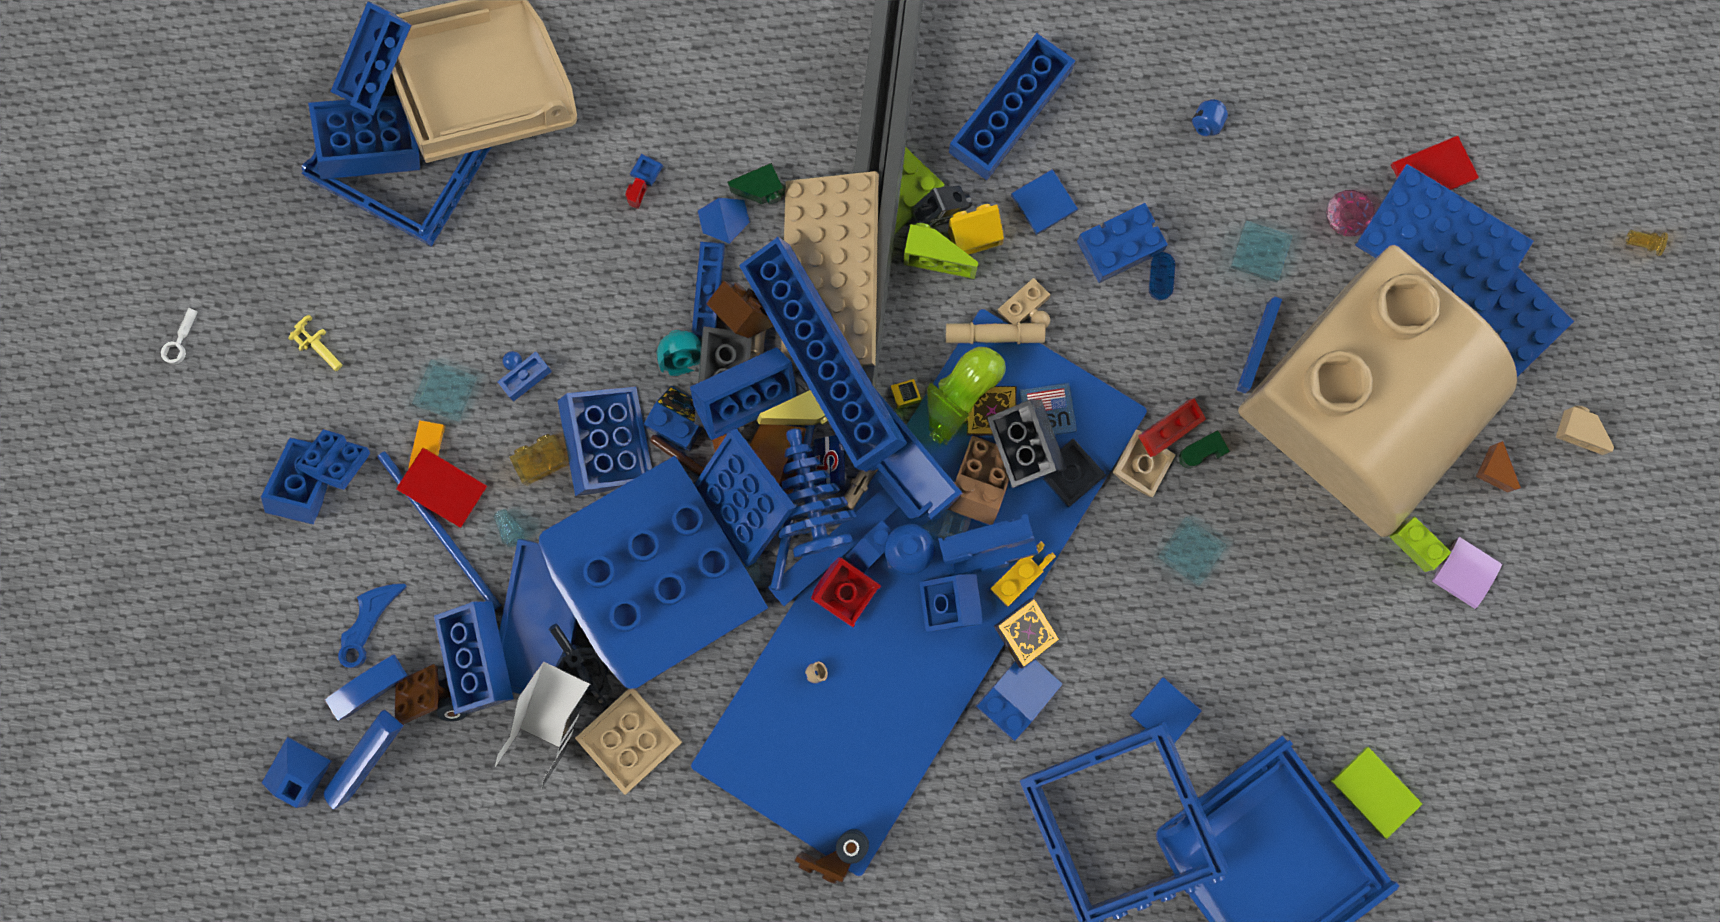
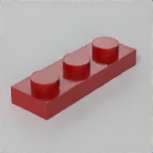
(1172, 427)

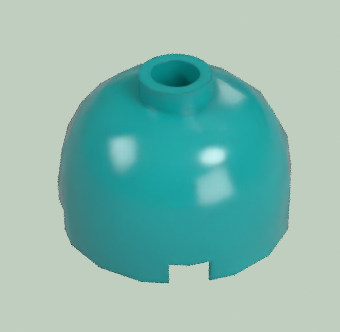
(678, 352)

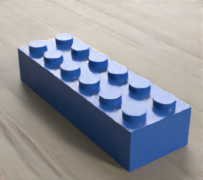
(1011, 106)

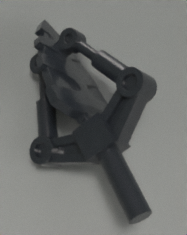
(574, 656)

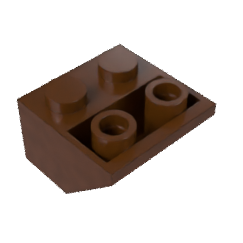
(740, 309)

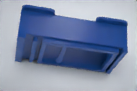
(988, 547)

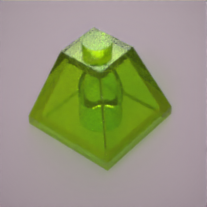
(943, 415)

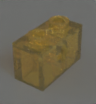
(552, 459)

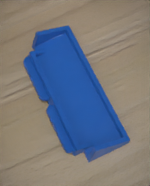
(916, 477)

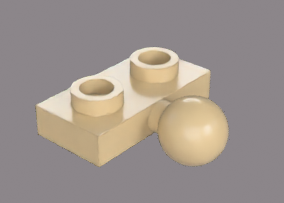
(1025, 304)

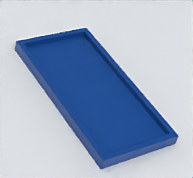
(528, 613)

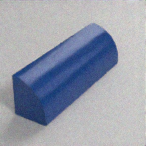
(362, 759)

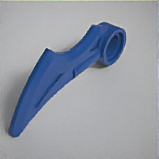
(370, 609)

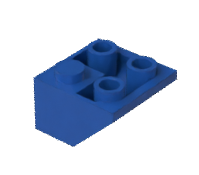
(295, 773)

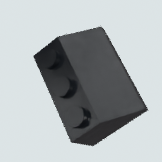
(1026, 443)

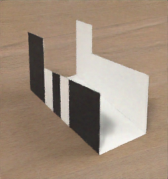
(549, 709)

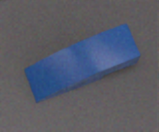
(366, 687)

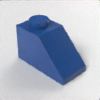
(869, 548)

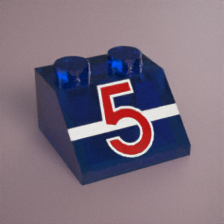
(832, 459)

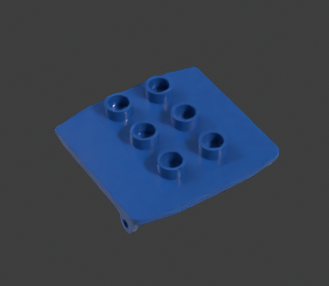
(649, 574)
(1283, 847)

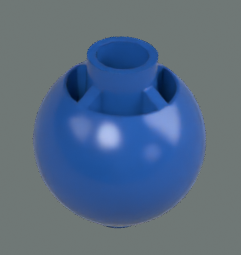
(909, 549)

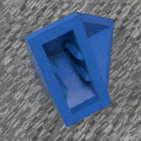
(724, 218)

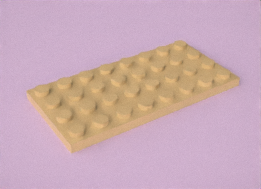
(835, 237)

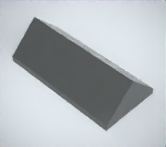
(719, 352)

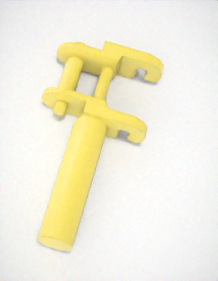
(315, 343)

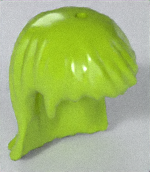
(973, 376)

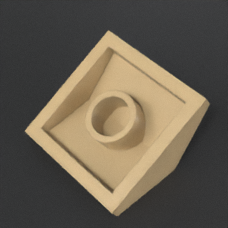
(1140, 469)

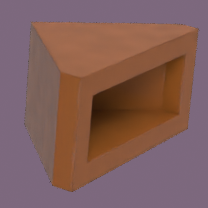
(1498, 469)

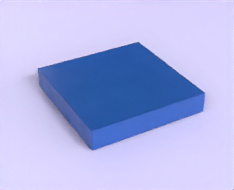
(1044, 202)
(1166, 705)

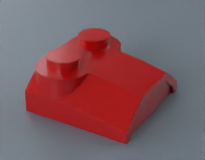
(844, 591)

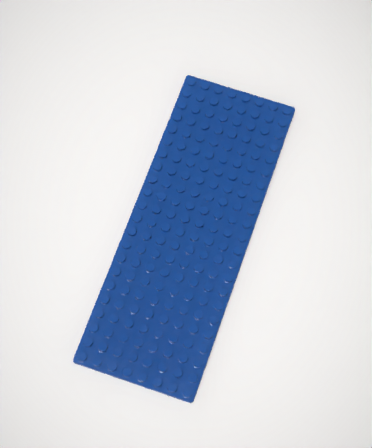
(866, 735)

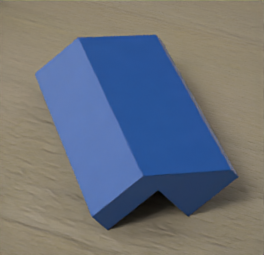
(371, 58)

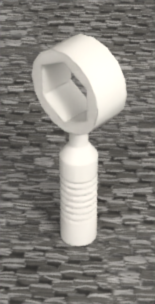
(182, 333)

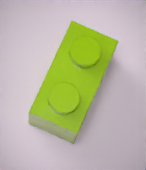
(1420, 544)

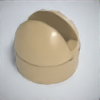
(821, 670)

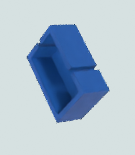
(1121, 242)

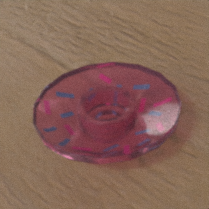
(1357, 204)

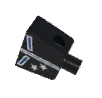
(947, 200)

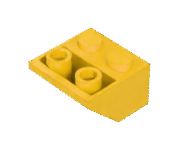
(976, 229)

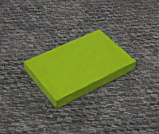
(1376, 792)

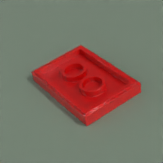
(1443, 163)
(441, 487)

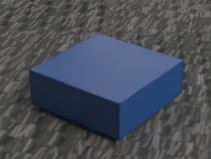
(646, 169)

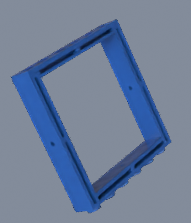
(421, 232)
(1143, 896)

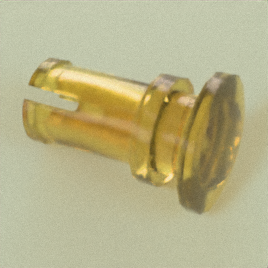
(1648, 241)

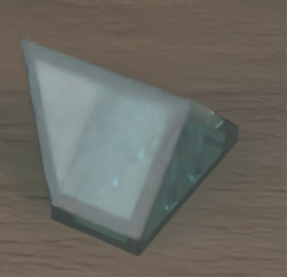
(947, 524)

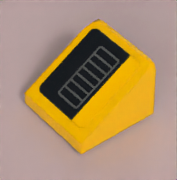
(906, 394)

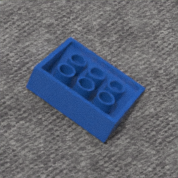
(362, 144)
(604, 438)

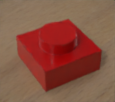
(636, 192)

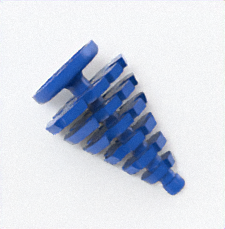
(809, 495)

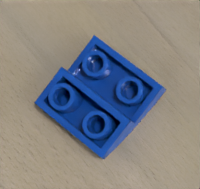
(333, 459)

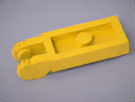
(1020, 577)

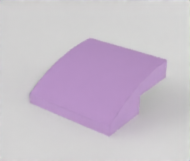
(1467, 573)

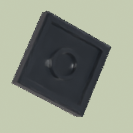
(1079, 477)

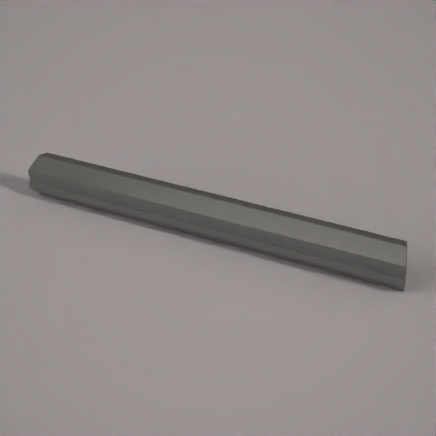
(885, 128)

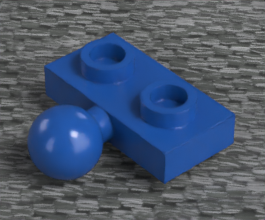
(522, 374)

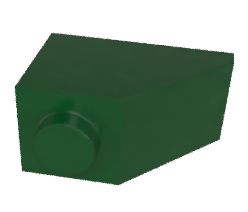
(758, 185)

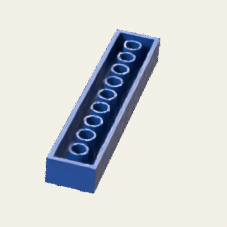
(822, 355)

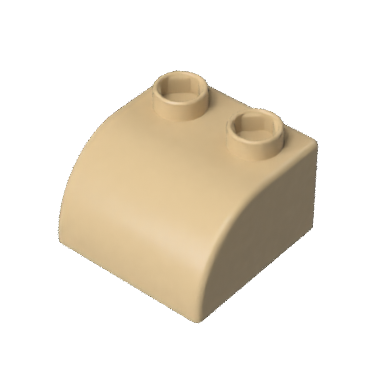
(1385, 390)

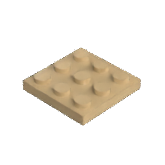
(628, 740)

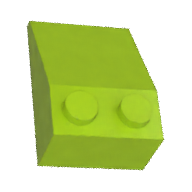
(934, 252)

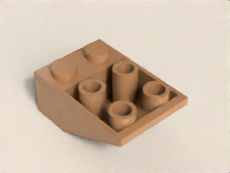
(982, 482)

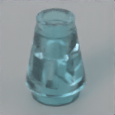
(508, 528)

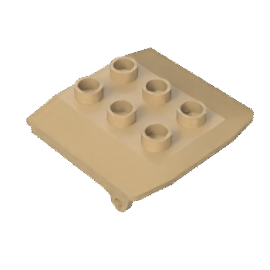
(480, 77)

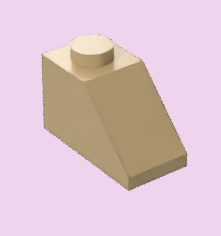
(1584, 430)

